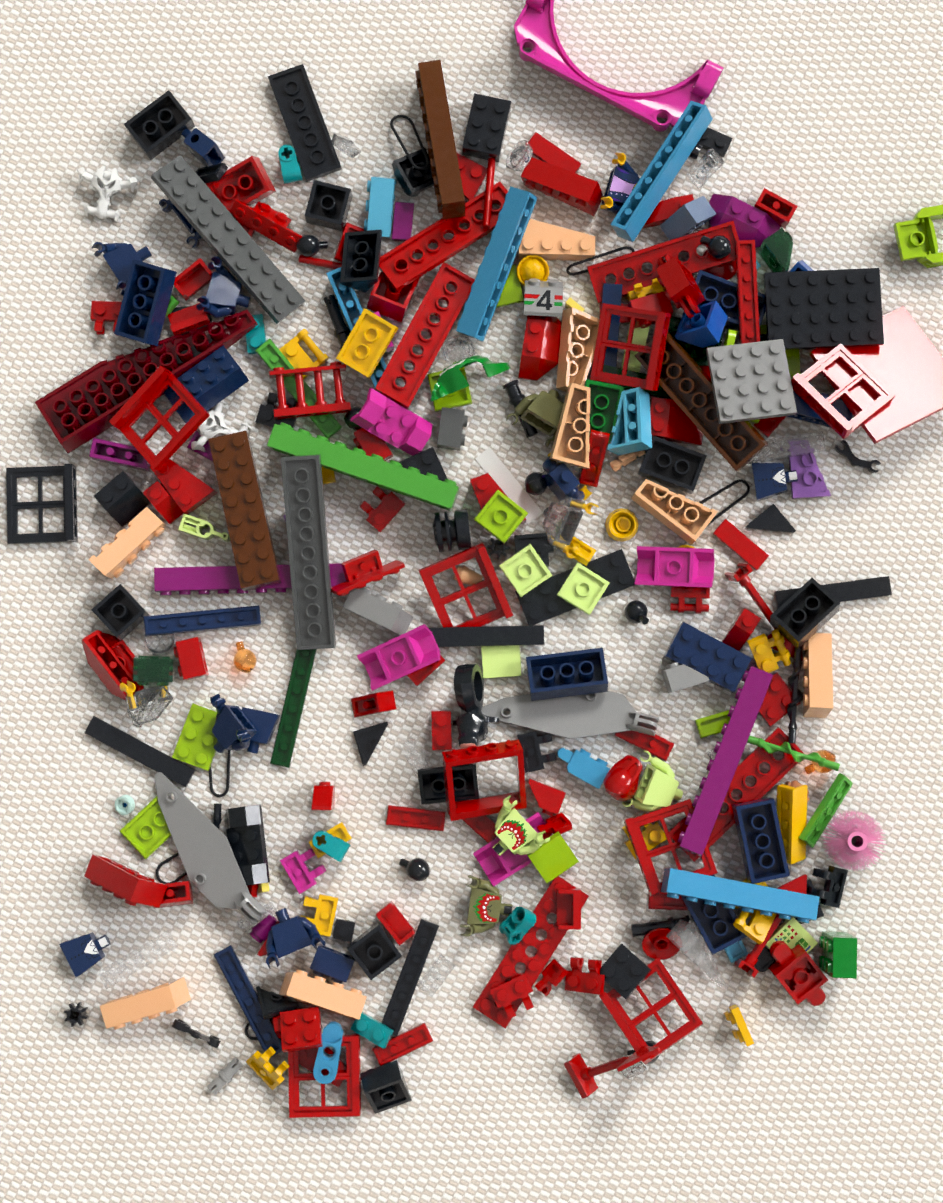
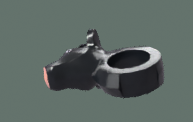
(470, 697)

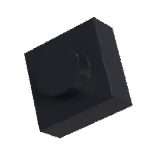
(344, 930)

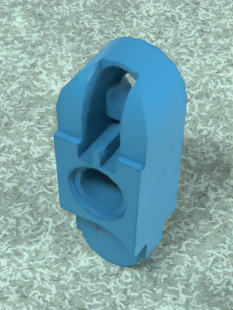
(331, 1037)

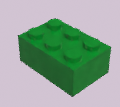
(603, 406)
(838, 954)

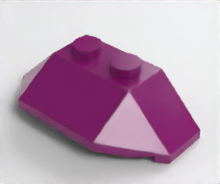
(748, 220)

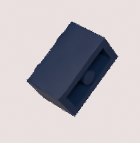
(332, 963)

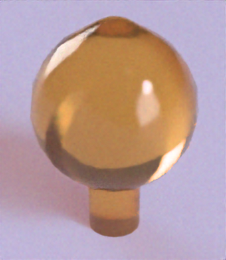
(244, 659)
(814, 766)

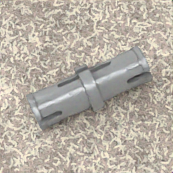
(225, 1076)

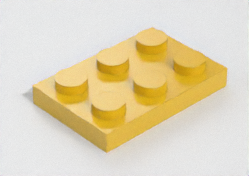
(367, 343)

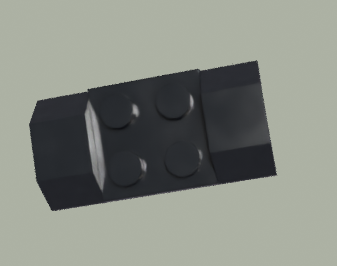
(248, 842)

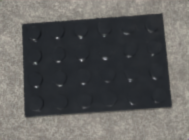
(824, 308)

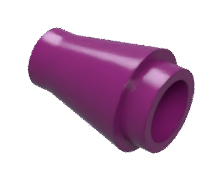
(261, 929)

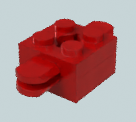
(679, 285)
(798, 973)

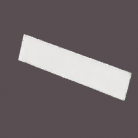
(506, 481)

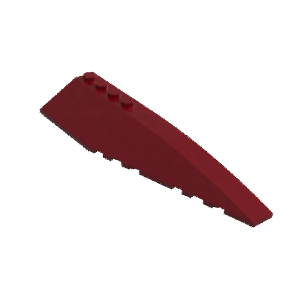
(88, 401)

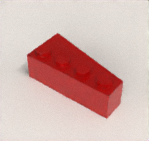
(563, 185)
(124, 882)

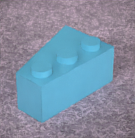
(380, 205)
(633, 423)

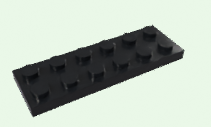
(304, 122)
(544, 603)

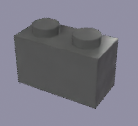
(451, 429)

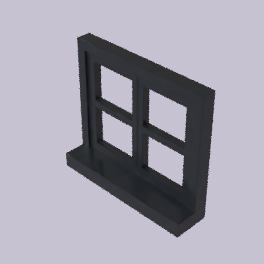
(69, 504)

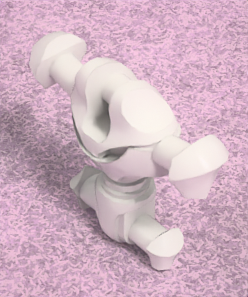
(106, 184)
(215, 426)

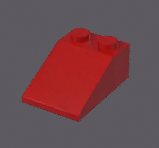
(243, 182)
(388, 301)
(672, 423)

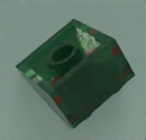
(777, 251)
(153, 669)

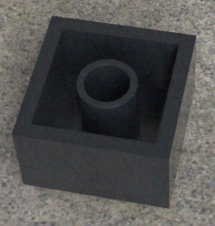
(328, 205)
(120, 612)
(374, 951)

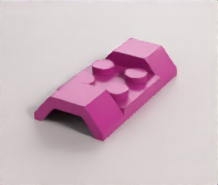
(393, 423)
(675, 566)
(400, 656)
(501, 867)

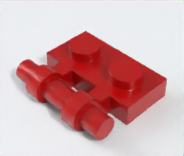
(689, 592)

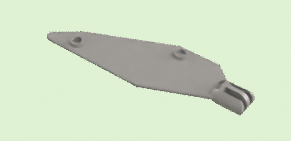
(574, 715)
(205, 853)

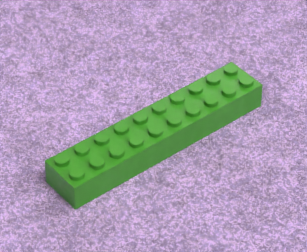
(364, 467)

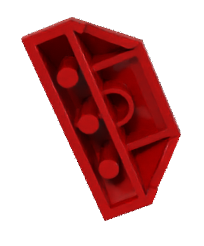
(540, 347)
(110, 661)

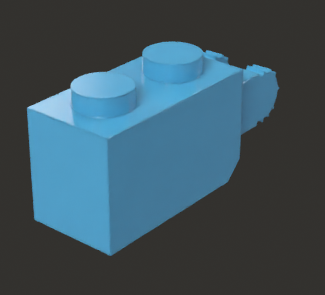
(584, 767)

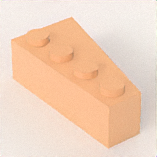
(555, 242)
(576, 347)
(572, 434)
(674, 510)
(128, 544)
(818, 676)
(323, 994)
(145, 1003)

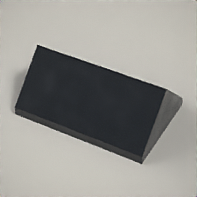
(361, 259)
(433, 784)

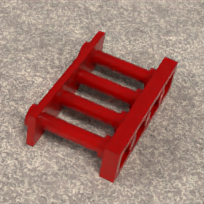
(302, 408)

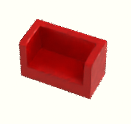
(193, 279)
(569, 908)
(395, 923)

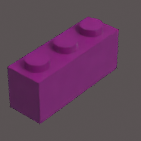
(118, 454)

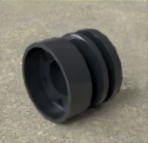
(452, 530)

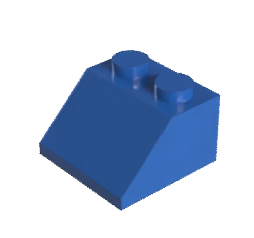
(703, 328)

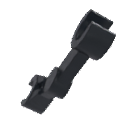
(854, 461)
(184, 1027)

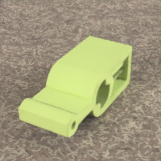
(640, 338)
(197, 531)

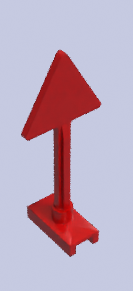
(741, 576)
(797, 885)
(584, 1076)

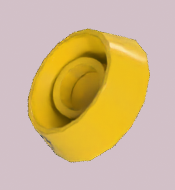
(532, 267)
(619, 520)

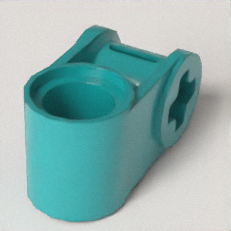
(289, 167)
(333, 847)
(517, 924)

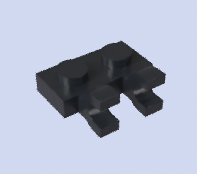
(714, 140)
(266, 413)
(538, 542)
(531, 751)
(833, 887)

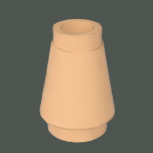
(467, 575)

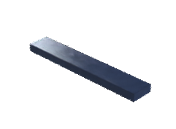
(612, 295)
(202, 620)
(247, 998)

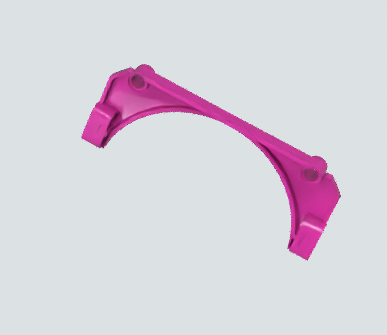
(538, 32)

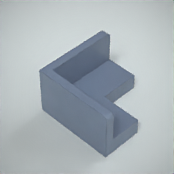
(688, 218)

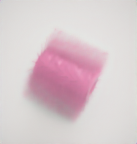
(862, 839)

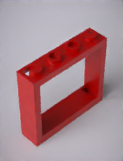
(476, 754)

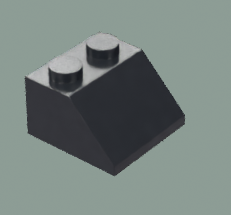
(122, 499)
(385, 1087)

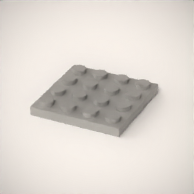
(751, 381)

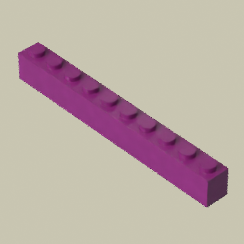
(222, 580)
(726, 761)

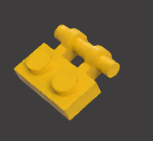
(763, 654)

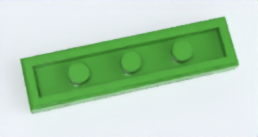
(826, 810)

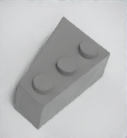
(378, 610)

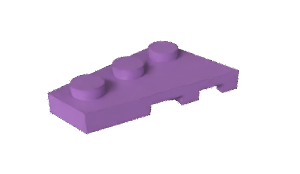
(810, 479)

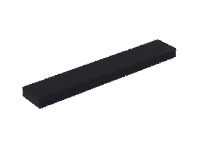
(847, 590)
(488, 636)
(139, 751)
(410, 975)

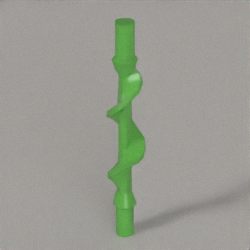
(797, 756)

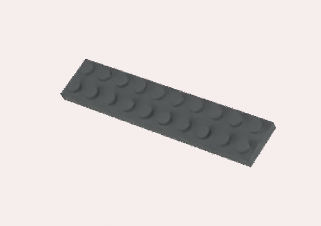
(228, 239)
(308, 552)

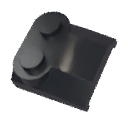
(411, 179)

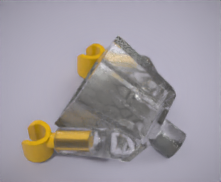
(562, 521)
(147, 703)

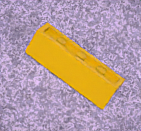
(792, 820)

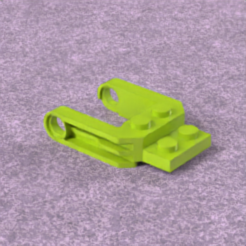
(918, 239)

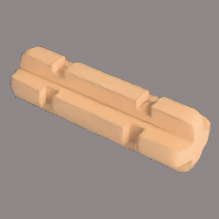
(625, 459)

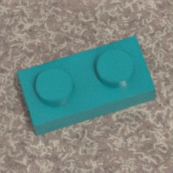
(257, 335)
(372, 1030)

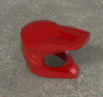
(622, 778)

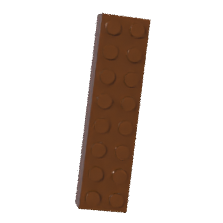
(440, 139)
(694, 395)
(244, 511)

